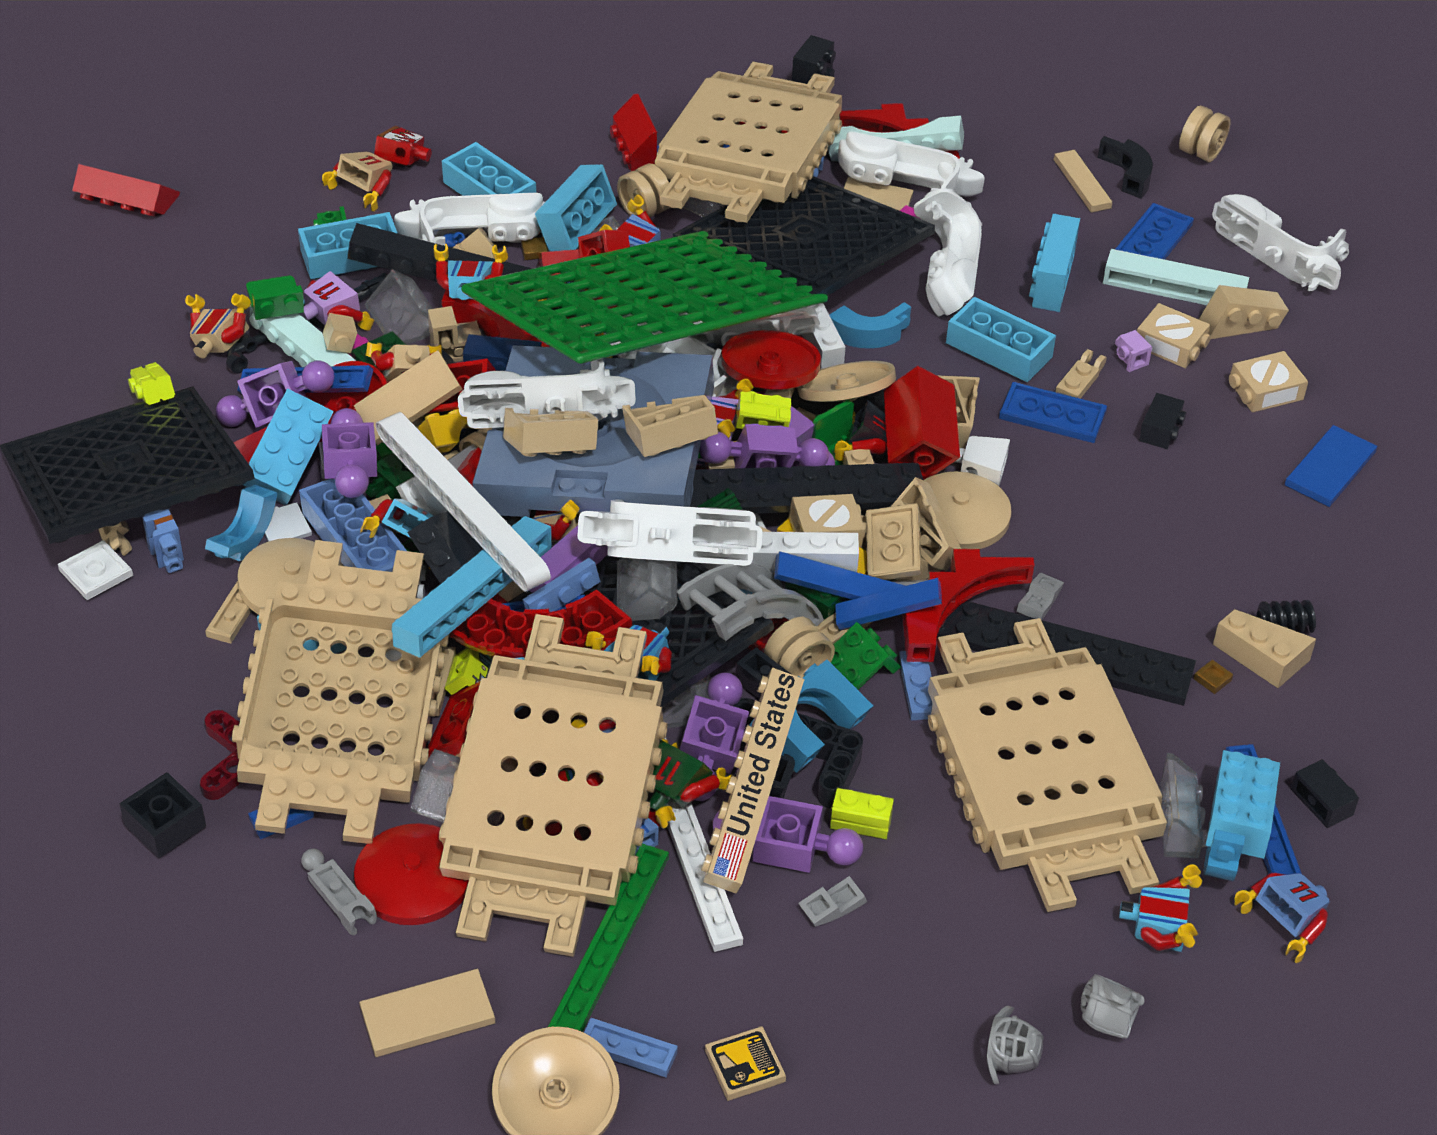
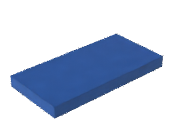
(1156, 232)
(1053, 412)
(1331, 465)

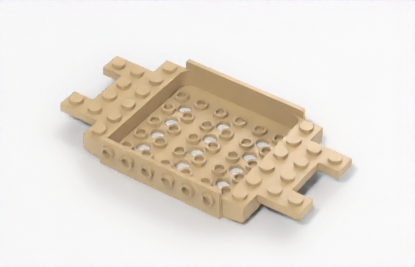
(741, 177)
(357, 611)
(1062, 836)
(529, 870)

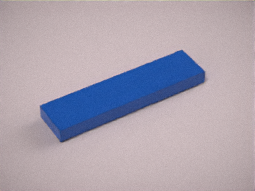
(889, 603)

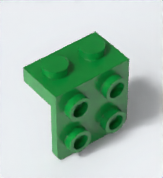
(275, 297)
(834, 426)
(861, 656)

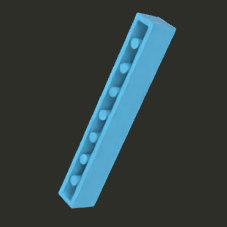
(461, 594)

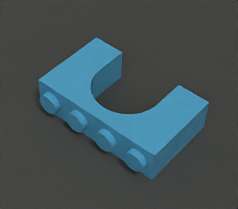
(836, 697)

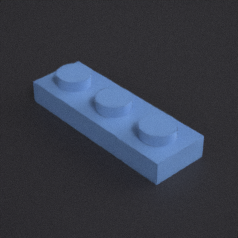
(564, 587)
(916, 683)
(633, 1048)

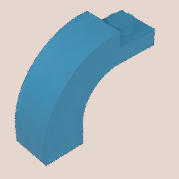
(871, 331)
(248, 526)
(1223, 855)

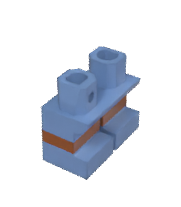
(163, 539)

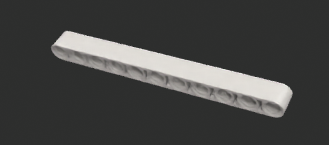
(463, 502)

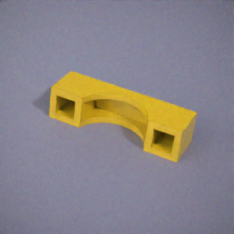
(444, 430)

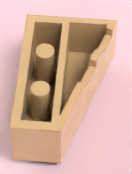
(1242, 311)
(965, 397)
(670, 425)
(550, 432)
(935, 531)
(1264, 646)

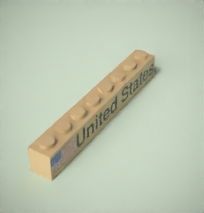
(753, 780)

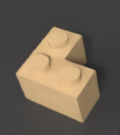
(448, 333)

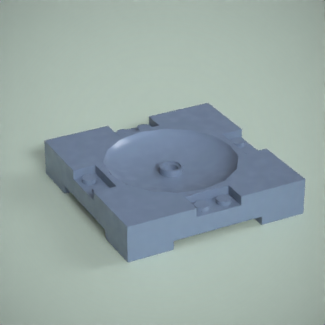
(616, 468)

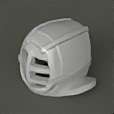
(1110, 1006)
(1012, 1045)

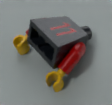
(866, 432)

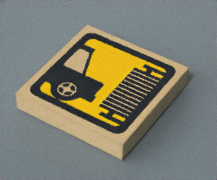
(745, 1063)

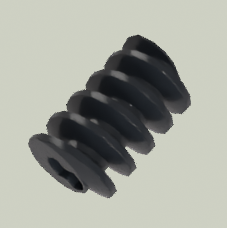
(1289, 614)

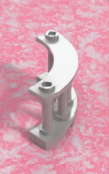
(767, 600)

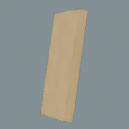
(411, 392)
(427, 1012)

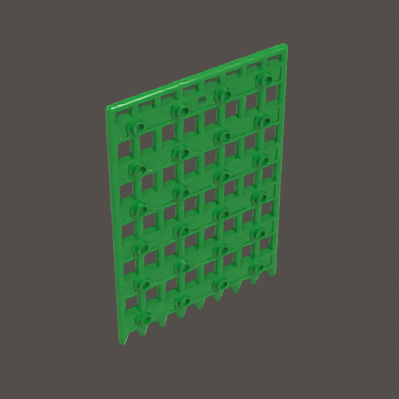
(582, 344)

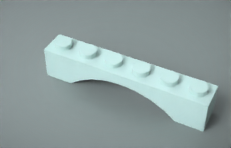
(940, 134)

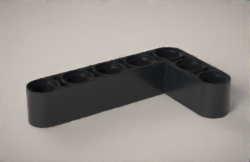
(841, 751)

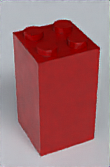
(922, 421)

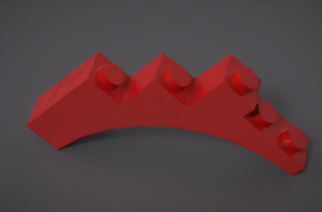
(887, 119)
(968, 577)

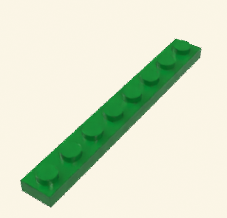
(609, 941)

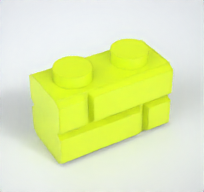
(151, 383)
(762, 410)
(862, 813)

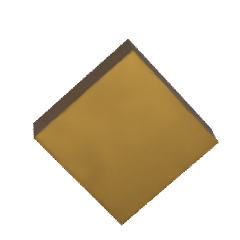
(533, 248)
(1213, 676)

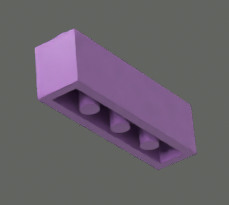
(568, 554)

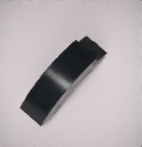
(1133, 160)

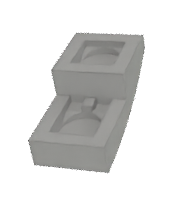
(1040, 596)
(832, 904)

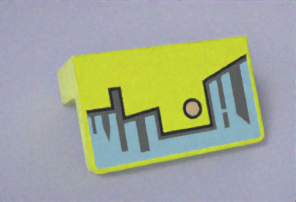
(467, 669)

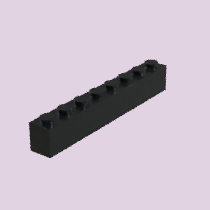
(407, 253)

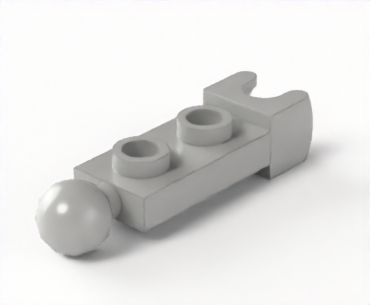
(338, 890)

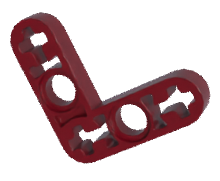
(213, 777)

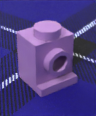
(1133, 350)

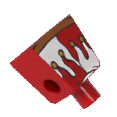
(401, 146)

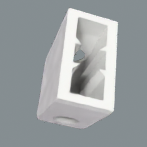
(985, 457)

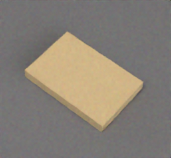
(886, 194)
(894, 542)

